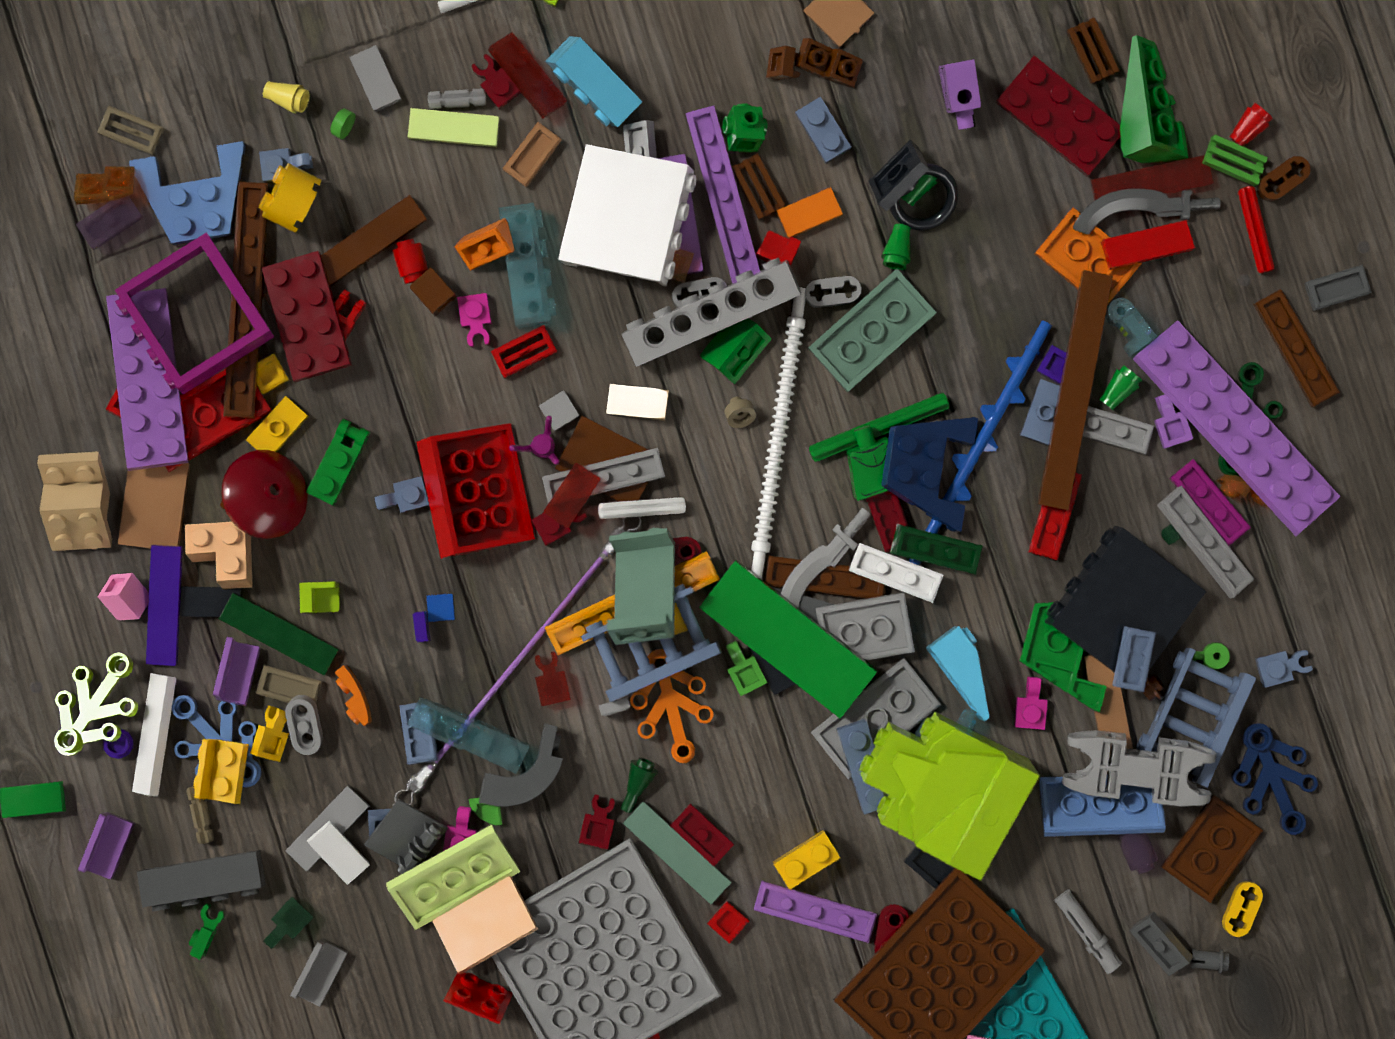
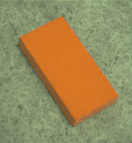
(809, 212)

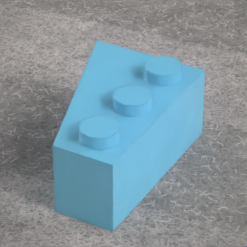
(593, 81)

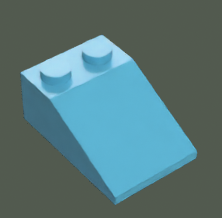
(960, 663)

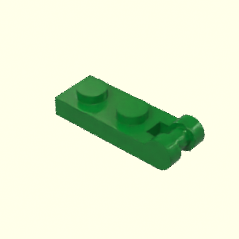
(337, 463)

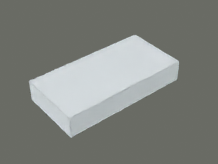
(338, 852)

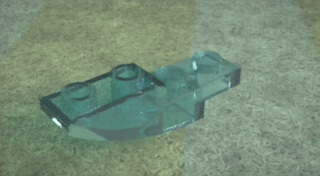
(468, 734)

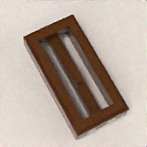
(1082, 27)
(746, 164)

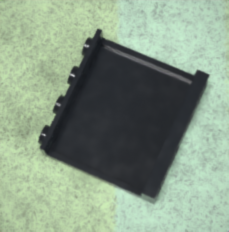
(1120, 588)

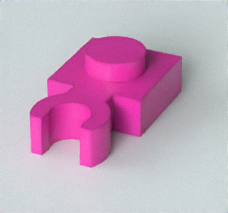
(475, 313)

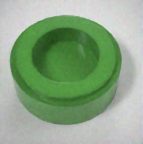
(342, 123)

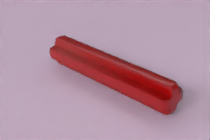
(1256, 229)

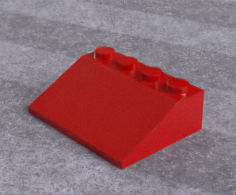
(475, 490)

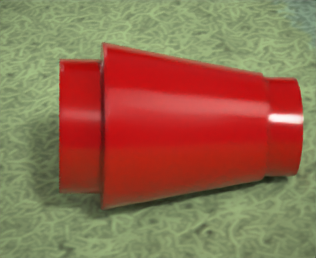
(1250, 125)

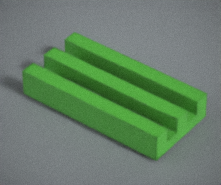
(1257, 168)

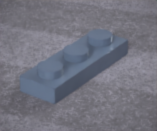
(856, 744)

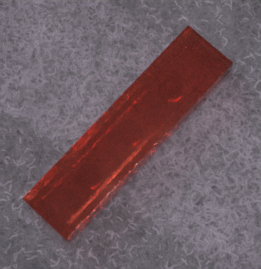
(1166, 178)

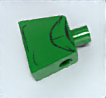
(867, 463)

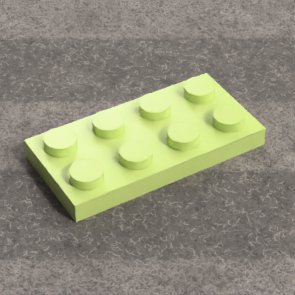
(452, 877)

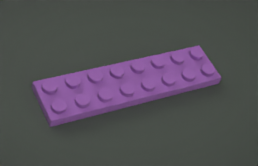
(1236, 428)

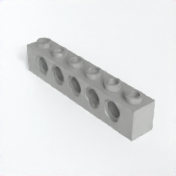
(644, 349)

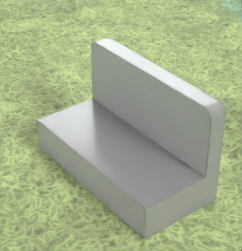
(319, 972)

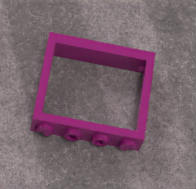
(156, 352)

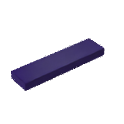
(164, 605)

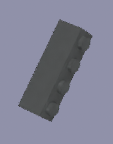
(201, 879)

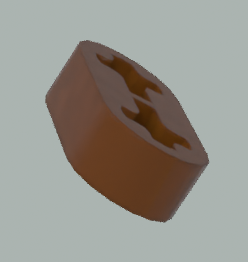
(1287, 184)

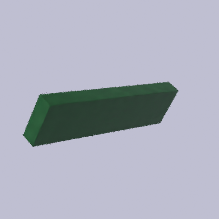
(278, 634)

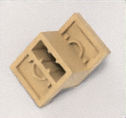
(75, 501)

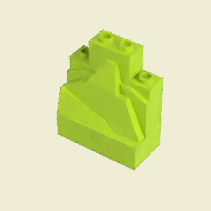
(948, 790)

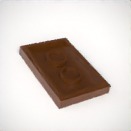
(596, 444)
(1211, 848)

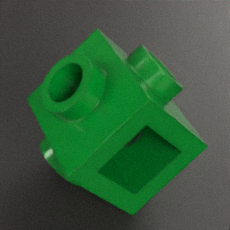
(745, 128)

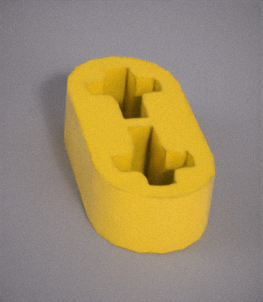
(1235, 905)

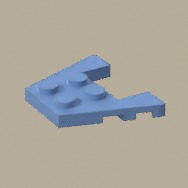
(194, 206)

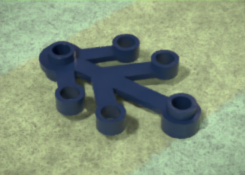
(1272, 773)

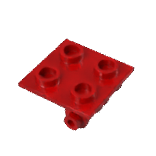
(478, 997)

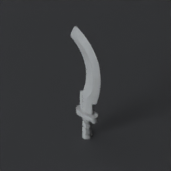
(821, 558)

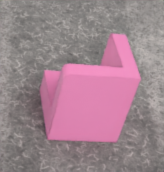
(124, 596)

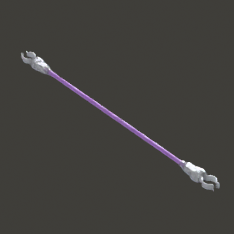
(419, 780)

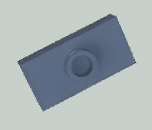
(1041, 413)
(1134, 659)
(418, 745)

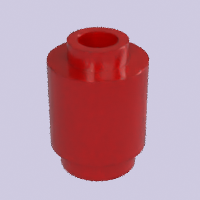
(410, 260)

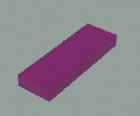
(1211, 501)

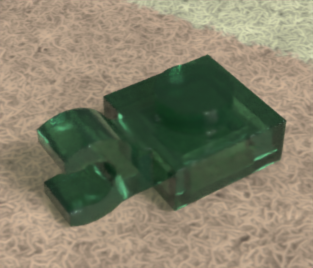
(289, 920)

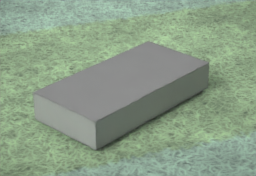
(375, 78)

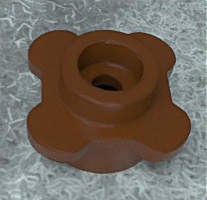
(1153, 688)

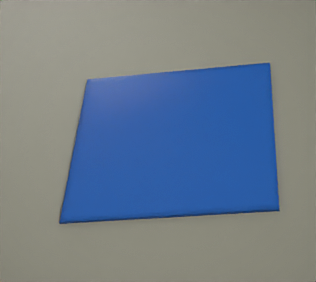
(440, 607)

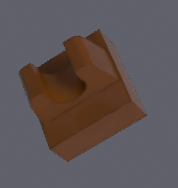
(781, 63)

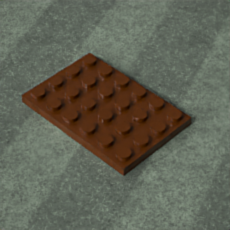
(940, 967)

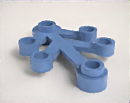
(209, 732)

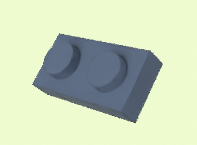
(823, 130)

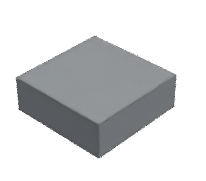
(560, 410)
(614, 706)

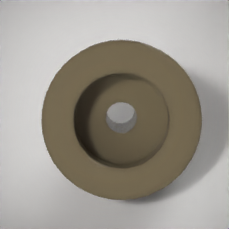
(740, 412)

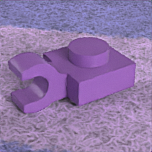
(1173, 426)

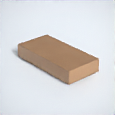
(532, 154)

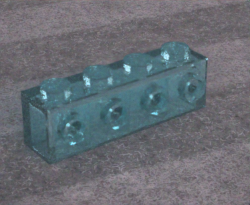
(526, 267)

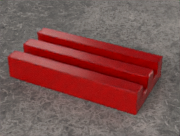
(502, 362)

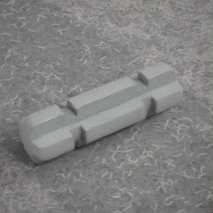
(456, 98)

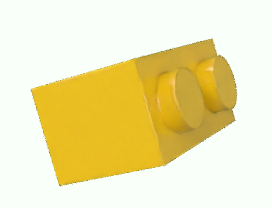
(806, 859)

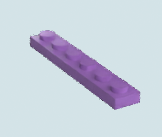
(722, 191)

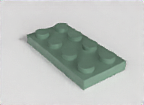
(872, 330)

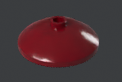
(249, 498)

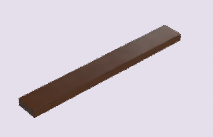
(247, 268)
(1075, 390)

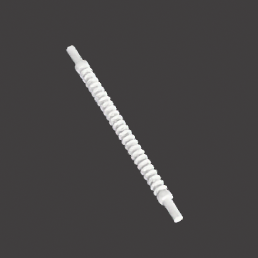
(795, 323)

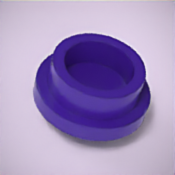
(121, 747)

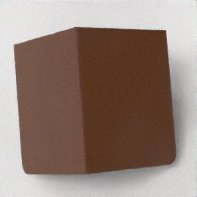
(433, 291)

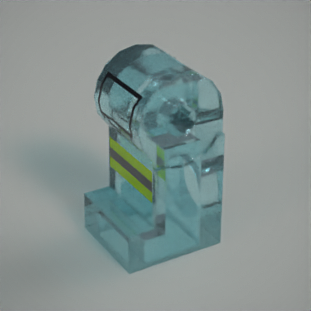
(1132, 325)

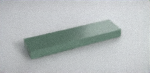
(676, 852)

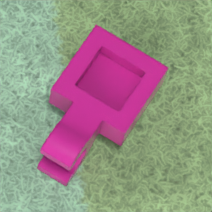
(1031, 710)
(461, 831)

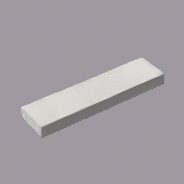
(154, 734)

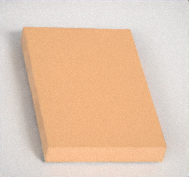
(485, 924)

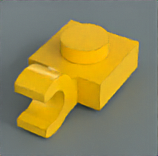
(271, 740)

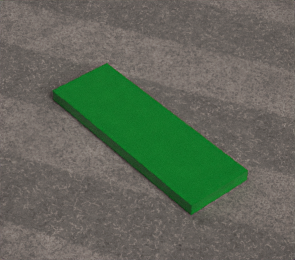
(788, 639)

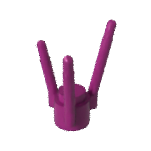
(541, 445)

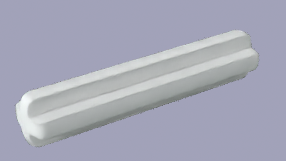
(641, 508)

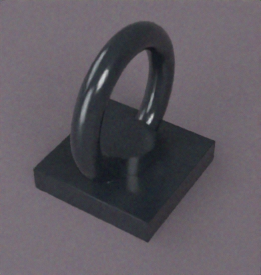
(901, 176)

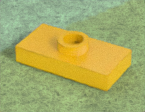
(277, 426)

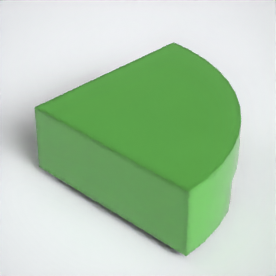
(487, 813)

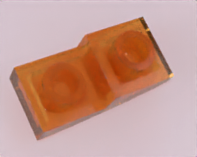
(98, 188)
(1236, 486)

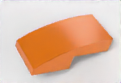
(357, 704)

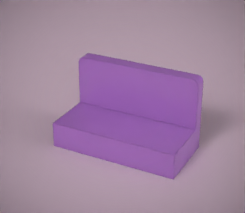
(236, 672)
(106, 845)

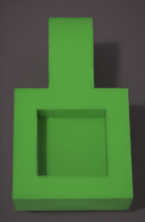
(746, 672)

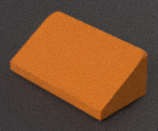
(486, 244)

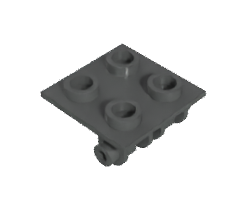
(405, 836)

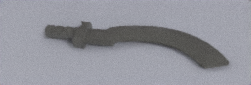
(1141, 200)

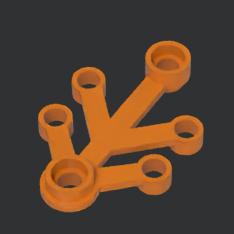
(670, 700)

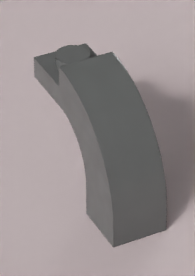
(518, 789)

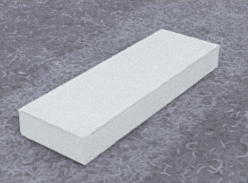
(896, 572)

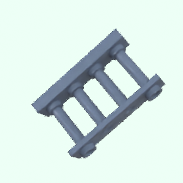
(647, 672)
(1226, 714)

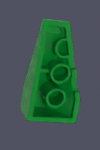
(1147, 118)

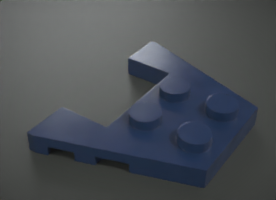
(916, 465)

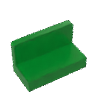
(736, 348)

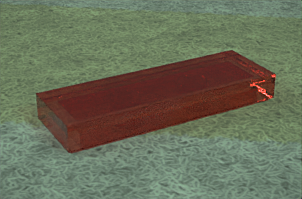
(527, 75)

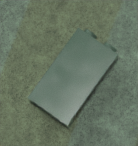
(643, 586)

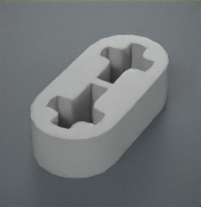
(832, 284)
(695, 287)

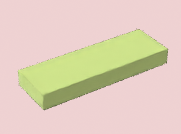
(453, 127)

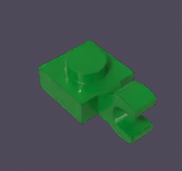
(203, 938)

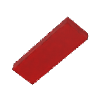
(1147, 245)
(1052, 526)

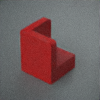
(779, 247)

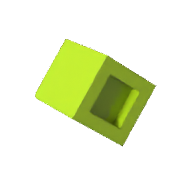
(319, 597)

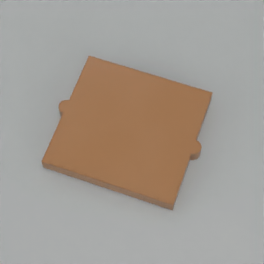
(839, 17)

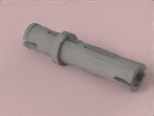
(1095, 942)

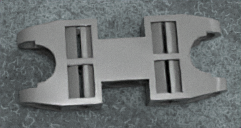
(1139, 768)

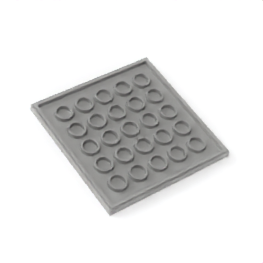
(605, 955)

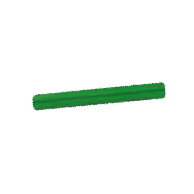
(880, 426)

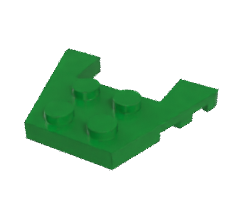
(1058, 659)

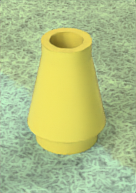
(289, 96)

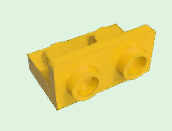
(220, 770)

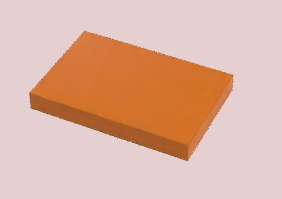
(1074, 251)

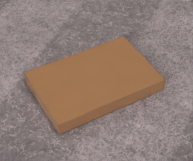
(154, 506)

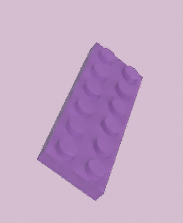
(147, 404)

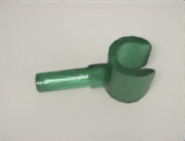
(1170, 534)

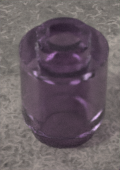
(1138, 852)

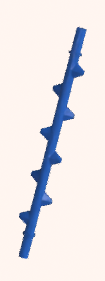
(992, 413)

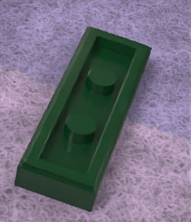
(936, 549)

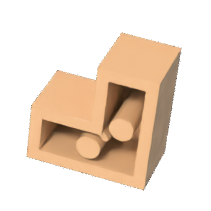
(226, 546)

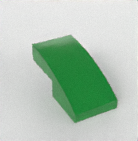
(32, 799)

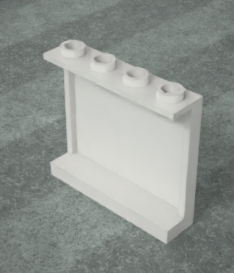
(627, 214)

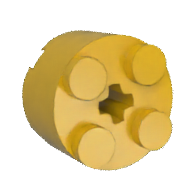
(290, 196)

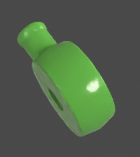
(1208, 652)

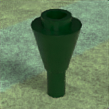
(640, 776)

